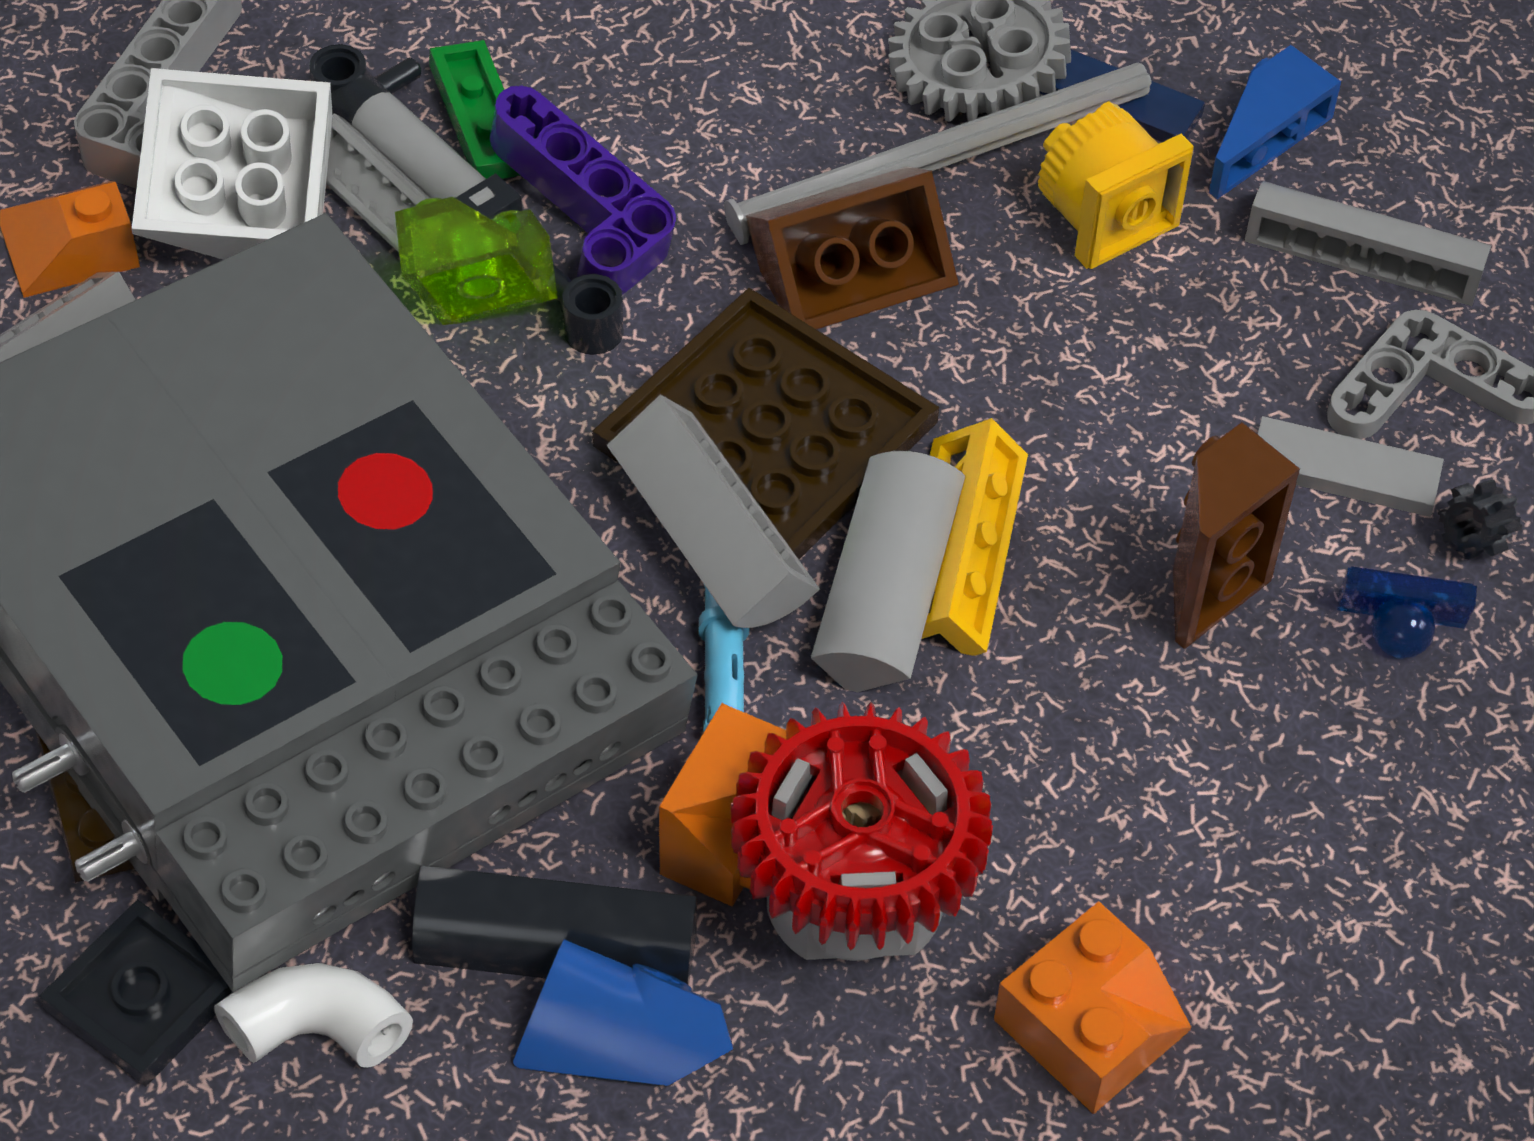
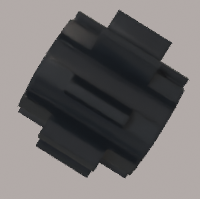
(1479, 519)

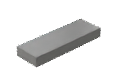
(1357, 466)

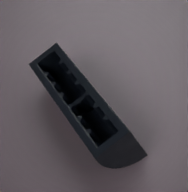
(521, 921)

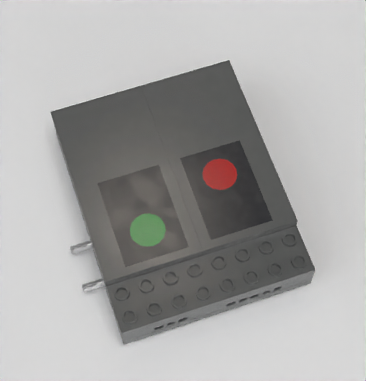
(301, 601)

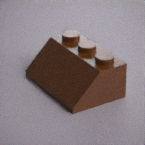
(855, 247)
(1229, 528)

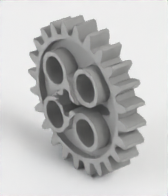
(949, 69)

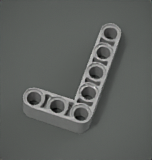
(113, 118)

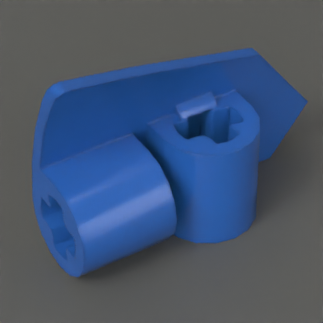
(619, 1022)

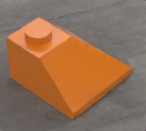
(68, 238)

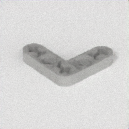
(1433, 358)

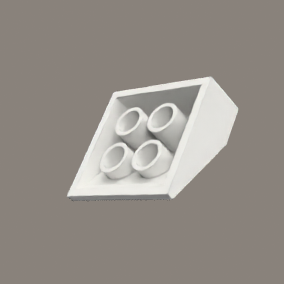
(230, 159)

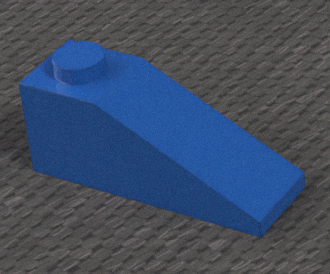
(1278, 108)

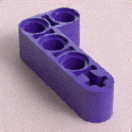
(575, 176)

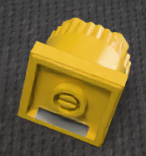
(1114, 182)

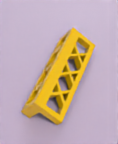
(979, 534)

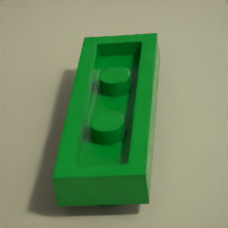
(470, 92)

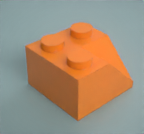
(698, 806)
(1092, 1007)

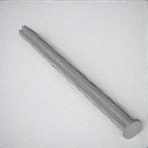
(959, 141)

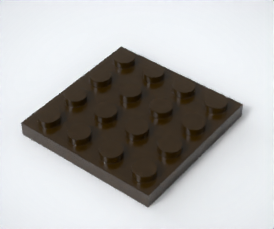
(784, 412)

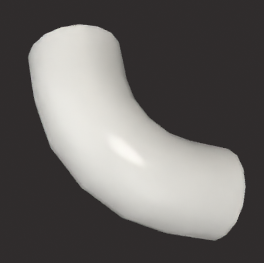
(318, 1001)

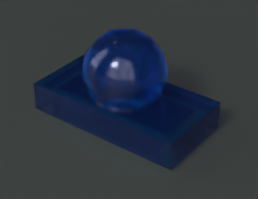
(1406, 607)

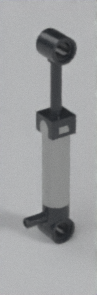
(589, 303)

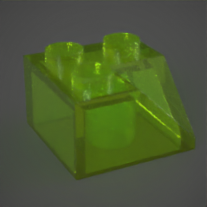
(472, 263)

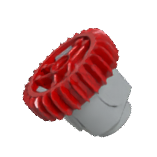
(860, 833)

